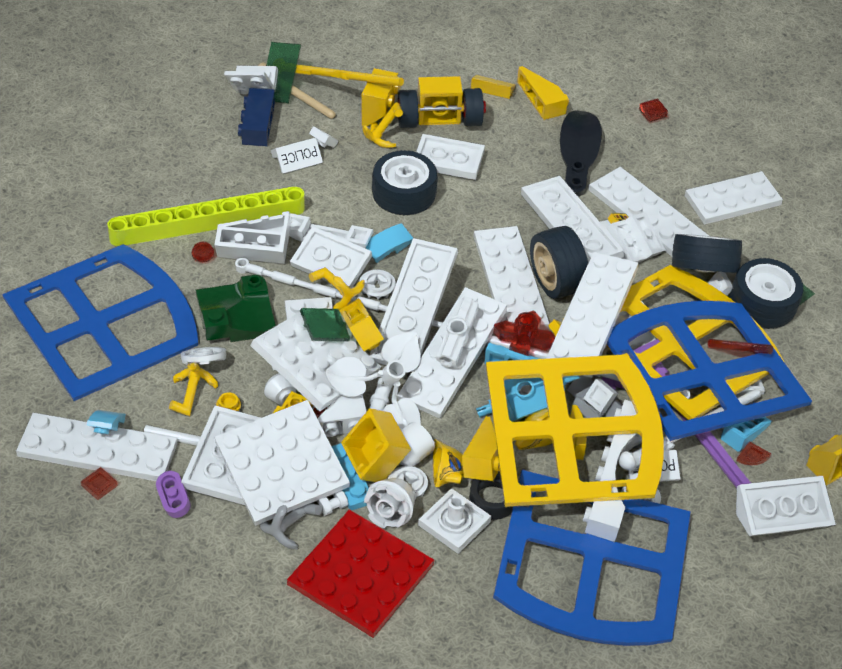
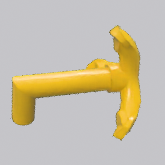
(377, 130)
(347, 292)
(194, 373)

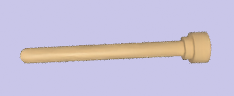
(310, 101)

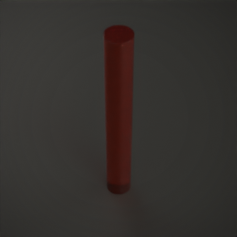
(740, 346)

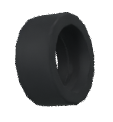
(496, 510)

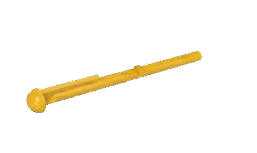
(349, 75)

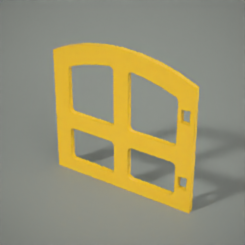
(668, 344)
(563, 429)

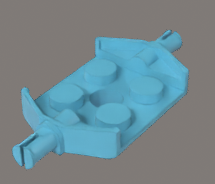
(523, 405)

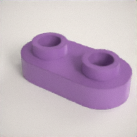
(174, 495)

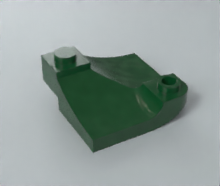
(236, 309)

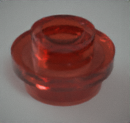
(202, 252)

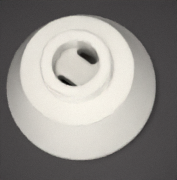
(278, 389)

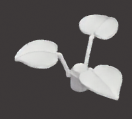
(402, 356)

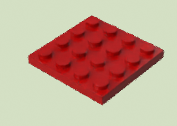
(360, 573)

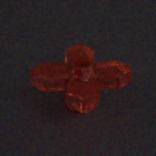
(524, 333)

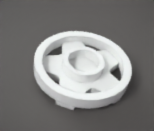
(203, 355)

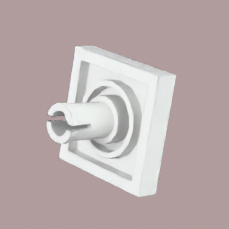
(454, 520)

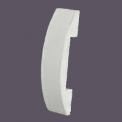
(301, 226)

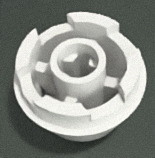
(390, 502)

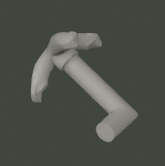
(280, 522)

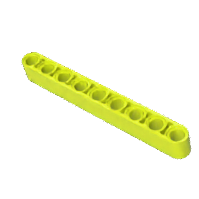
(203, 216)

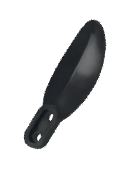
(579, 147)

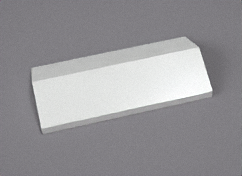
(784, 506)

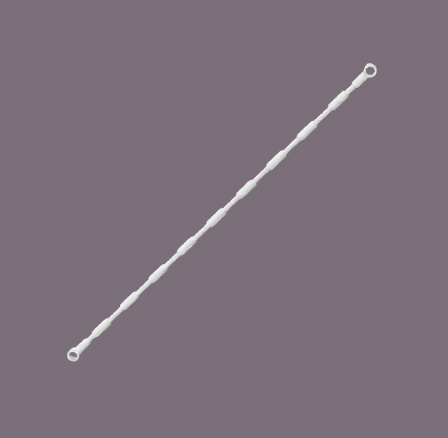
(372, 304)

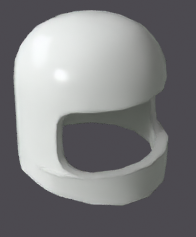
(419, 442)

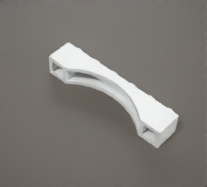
(606, 516)

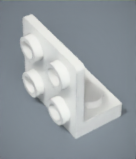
(252, 77)

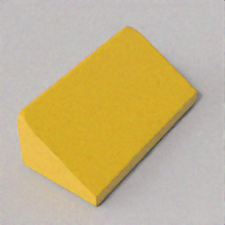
(493, 86)

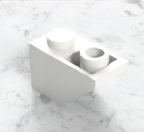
(342, 415)

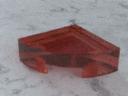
(753, 454)

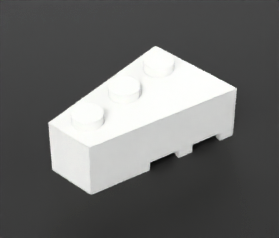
(255, 239)

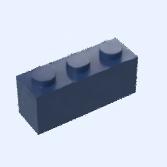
(257, 117)

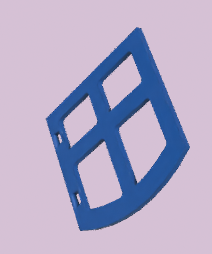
(96, 322)
(706, 372)
(595, 550)

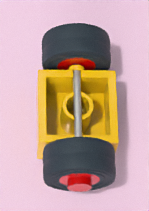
(441, 103)

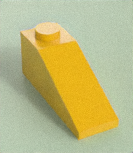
(543, 94)
(361, 325)
(481, 455)

